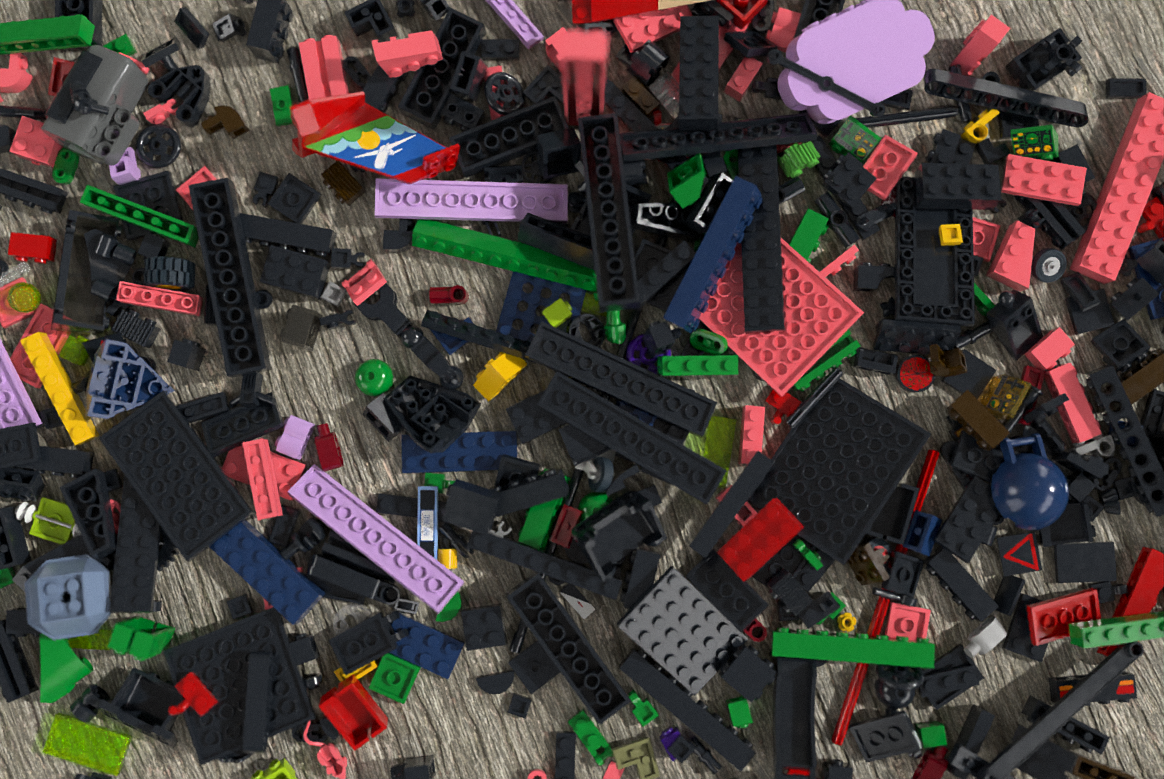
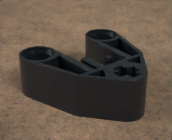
(185, 84)

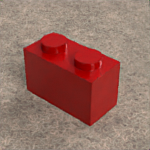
(32, 247)

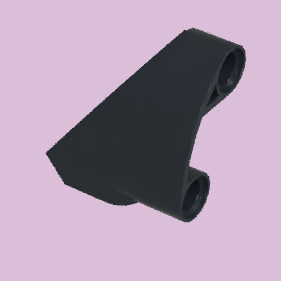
(108, 263)

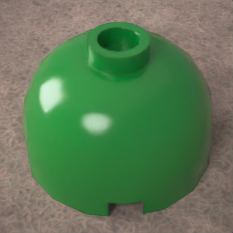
(374, 377)
(592, 503)

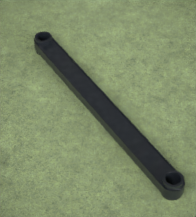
(1061, 711)

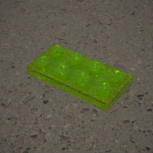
(87, 744)

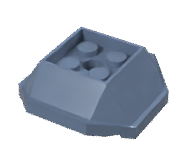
(89, 603)

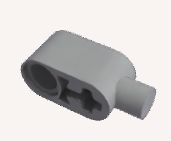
(985, 637)

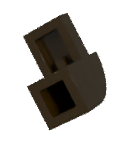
(228, 119)
(946, 363)

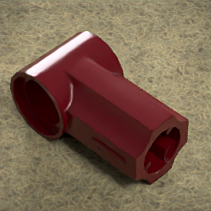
(446, 295)

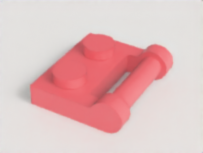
(366, 286)

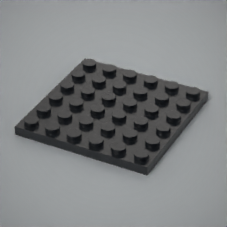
(222, 665)

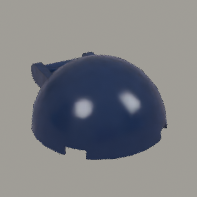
(1029, 485)

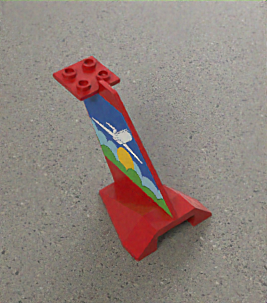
(368, 139)

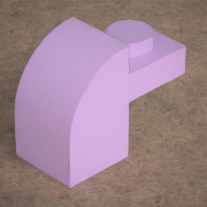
(126, 169)

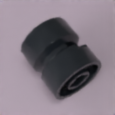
(85, 706)

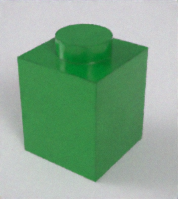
(739, 712)
(931, 734)

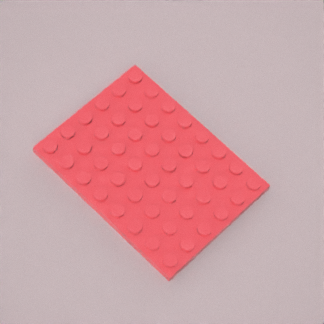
(813, 316)

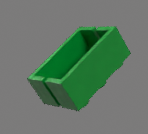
(135, 638)

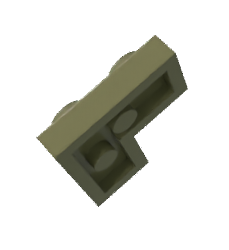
(638, 753)

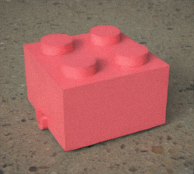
(34, 144)

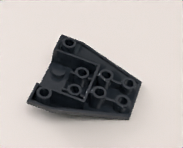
(432, 413)

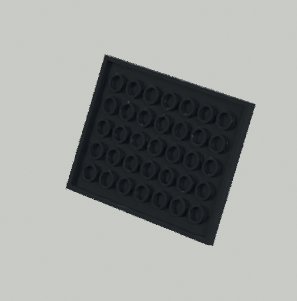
(841, 467)

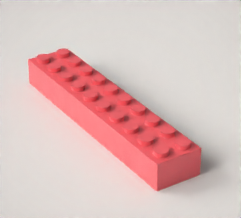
(583, 74)
(1123, 193)

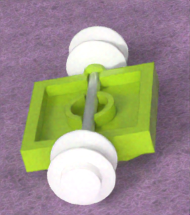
(51, 520)

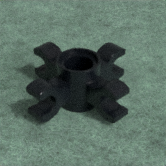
(1066, 50)

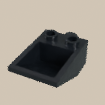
(1015, 322)

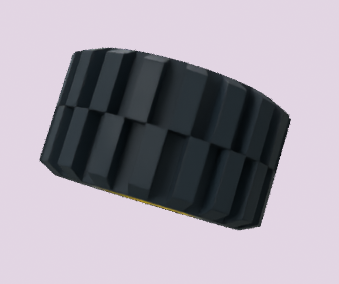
(169, 273)

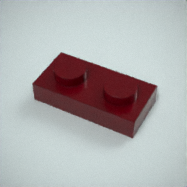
(567, 520)

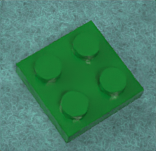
(394, 677)

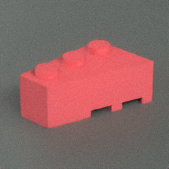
(408, 53)

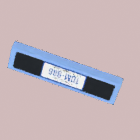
(428, 519)

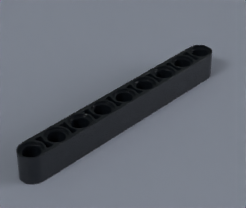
(1005, 98)

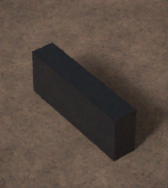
(972, 735)

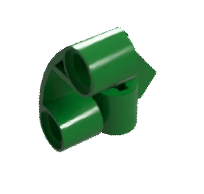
(59, 668)

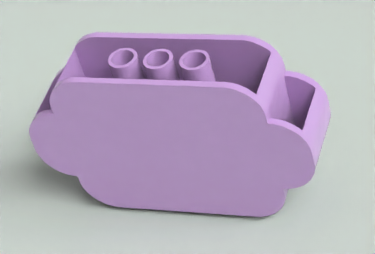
(865, 49)

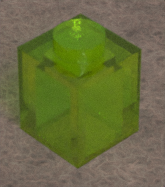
(74, 350)

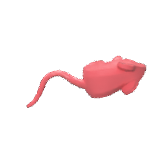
(329, 756)

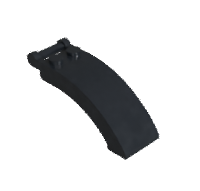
(794, 717)

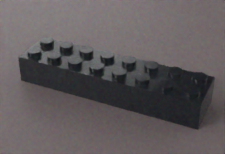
(568, 647)

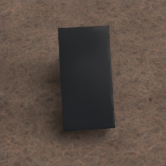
(989, 153)

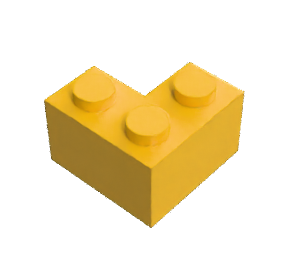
(498, 374)

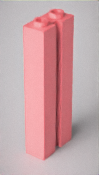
(323, 67)

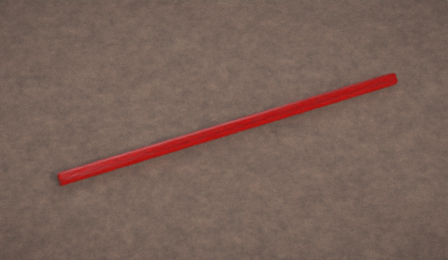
(880, 612)

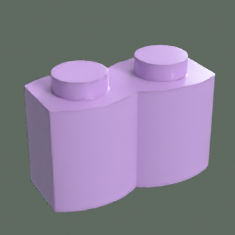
(295, 437)

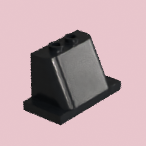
(145, 706)

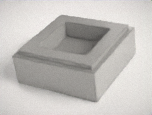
(333, 294)

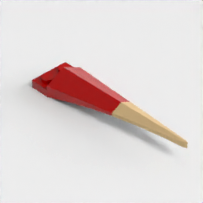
(602, 10)

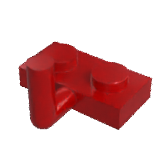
(1154, 215)
(785, 405)
(195, 695)

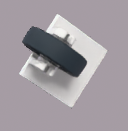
(599, 471)

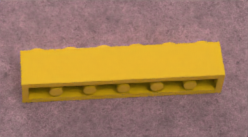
(59, 388)

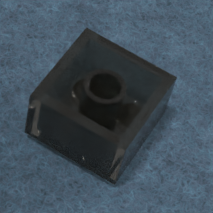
(301, 328)

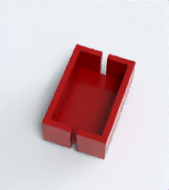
(353, 712)

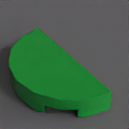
(451, 609)

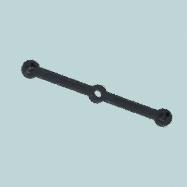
(775, 57)

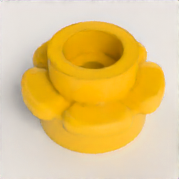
(851, 622)

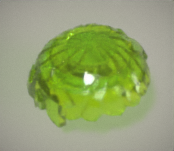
(24, 297)

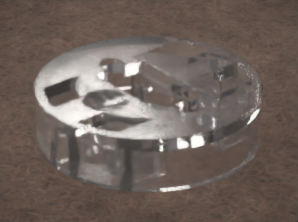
(350, 609)

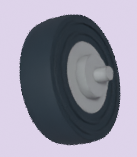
(1048, 265)

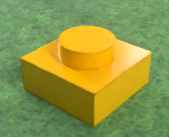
(950, 234)

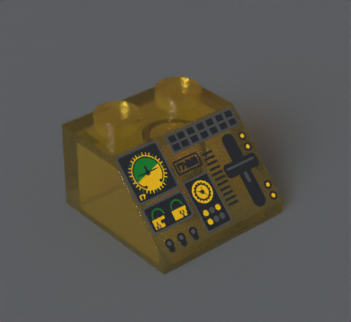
(1004, 396)

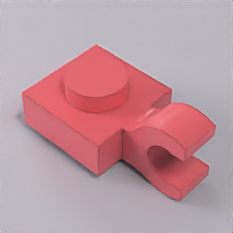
(160, 112)

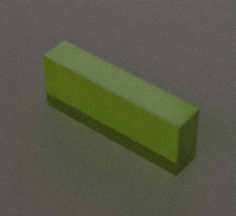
(719, 443)

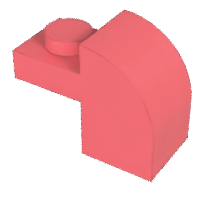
(15, 78)

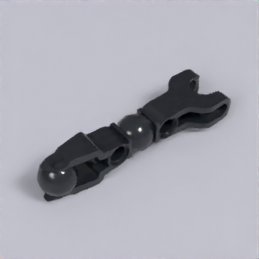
(411, 337)

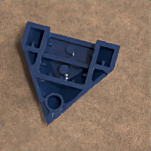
(120, 381)

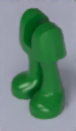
(615, 329)

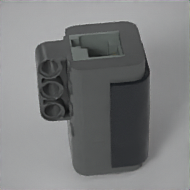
(112, 82)

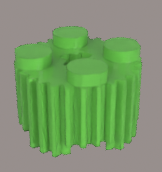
(798, 158)

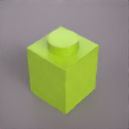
(558, 312)

